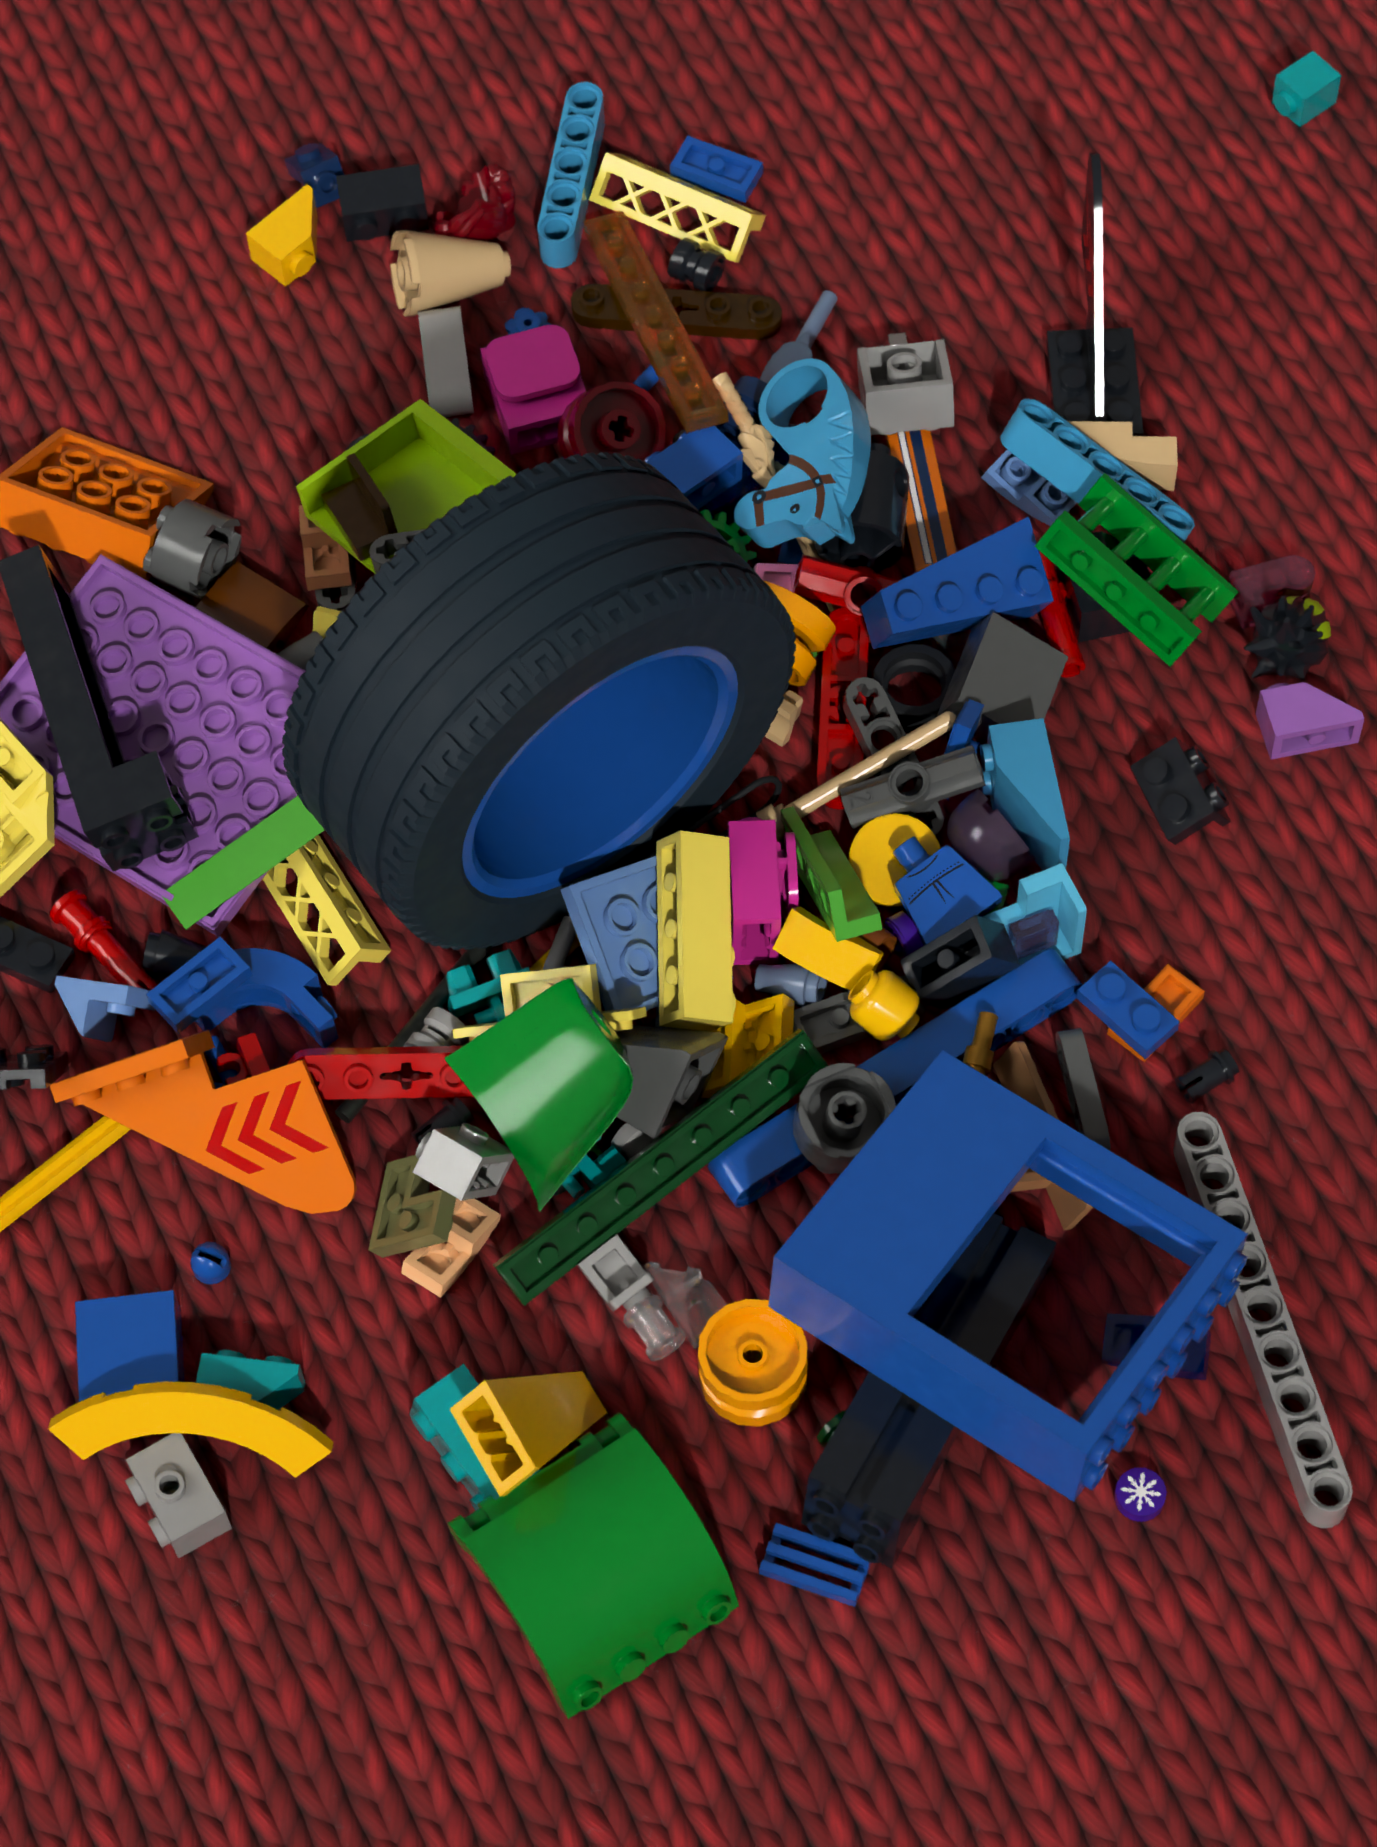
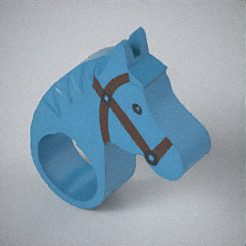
(826, 461)

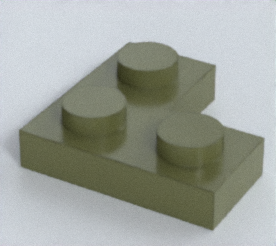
(407, 1213)

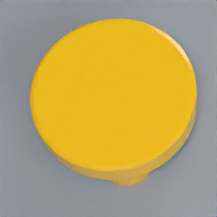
(873, 853)

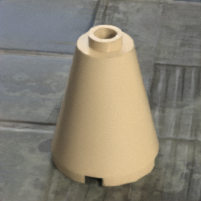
(443, 269)

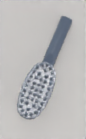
(801, 346)

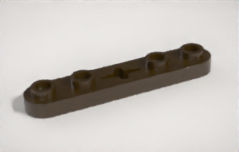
(701, 314)

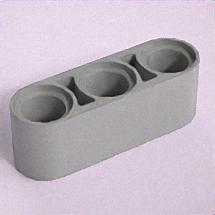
(445, 361)

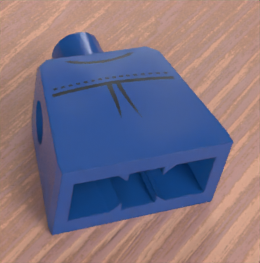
(941, 889)

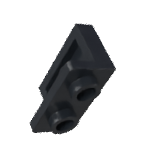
(1180, 790)

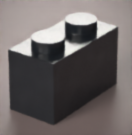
(382, 202)
(960, 962)

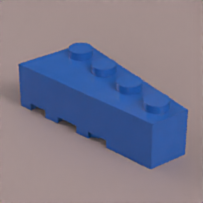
(961, 590)

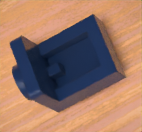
(318, 168)

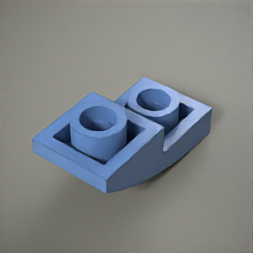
(1027, 489)

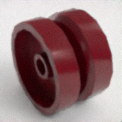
(617, 405)

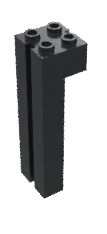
(120, 804)
(891, 1446)

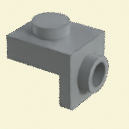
(616, 1275)

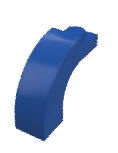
(281, 984)

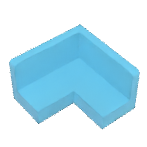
(1044, 892)

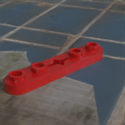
(843, 662)
(358, 1071)

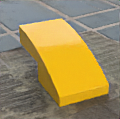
(812, 946)

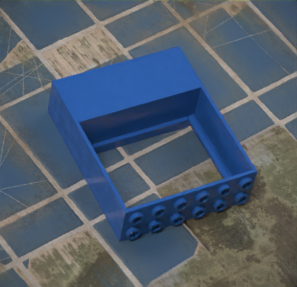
(916, 1205)

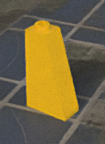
(525, 1422)

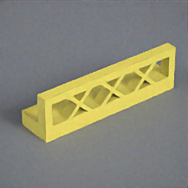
(681, 191)
(338, 911)

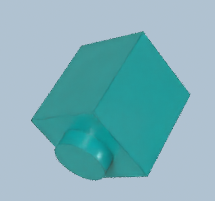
(1306, 89)

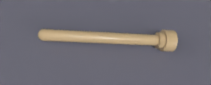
(861, 771)

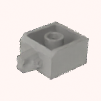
(906, 386)

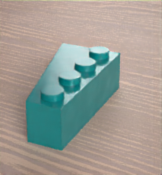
(437, 1424)

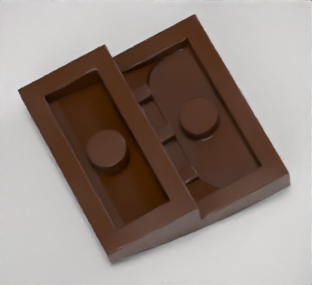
(253, 606)

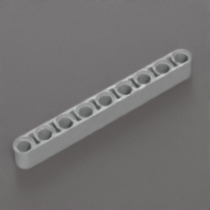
(1267, 1337)

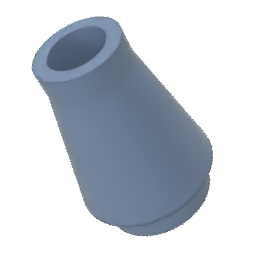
(792, 981)

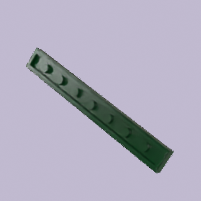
(660, 1167)

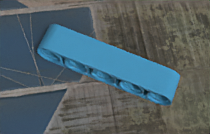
(571, 175)
(1077, 462)

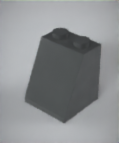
(668, 1074)

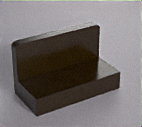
(359, 509)

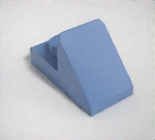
(96, 1004)

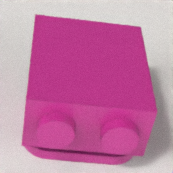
(531, 383)
(760, 888)

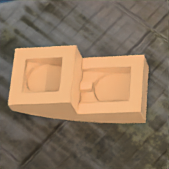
(443, 1263)

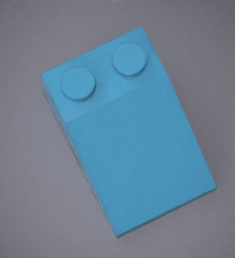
(1026, 789)

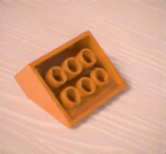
(92, 498)

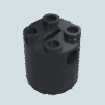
(877, 517)

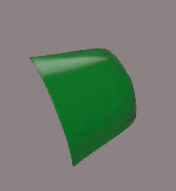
(548, 1081)

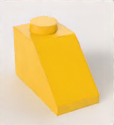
(287, 238)

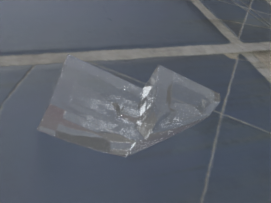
(686, 1298)

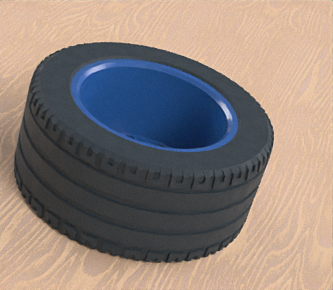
(535, 696)

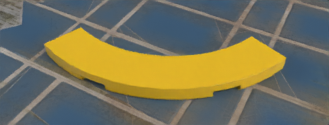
(191, 1410)

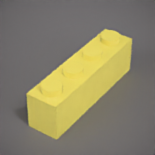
(694, 931)

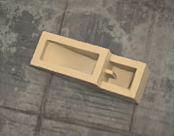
(1148, 456)

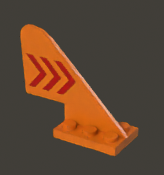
(255, 1131)

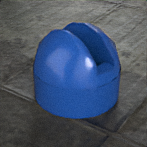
(207, 1270)

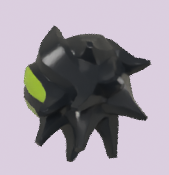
(1289, 637)

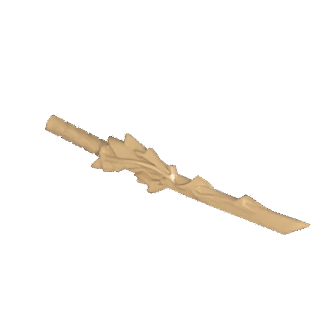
(757, 448)

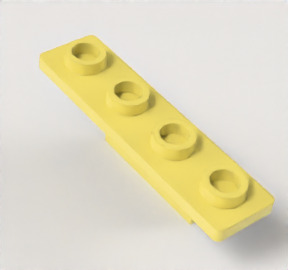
(523, 986)

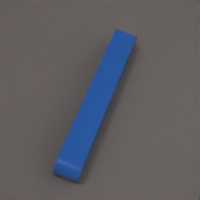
(1020, 1001)

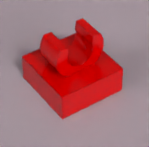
(247, 1060)

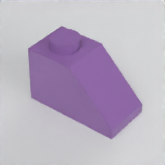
(1305, 720)

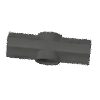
(941, 779)

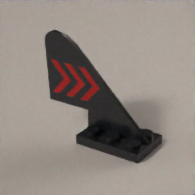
(1094, 367)

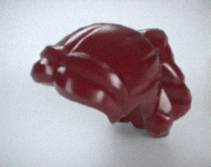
(483, 209)

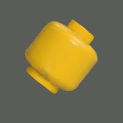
(884, 1005)

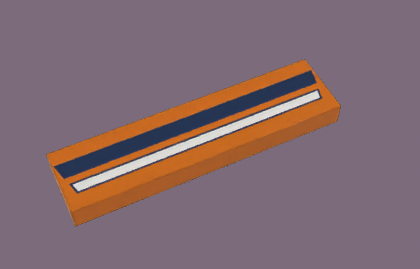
(927, 514)

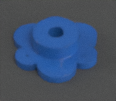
(525, 320)

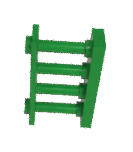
(1119, 588)

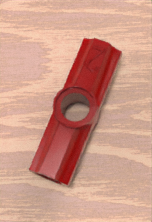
(834, 582)

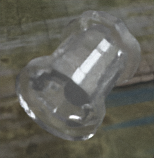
(654, 1328)

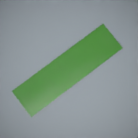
(242, 862)

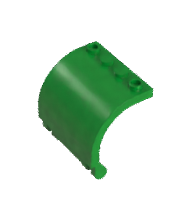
(599, 1564)

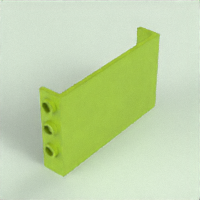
(418, 466)

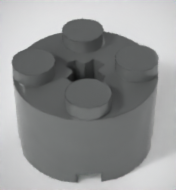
(192, 547)
(845, 1091)

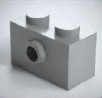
(463, 1161)
(178, 1494)

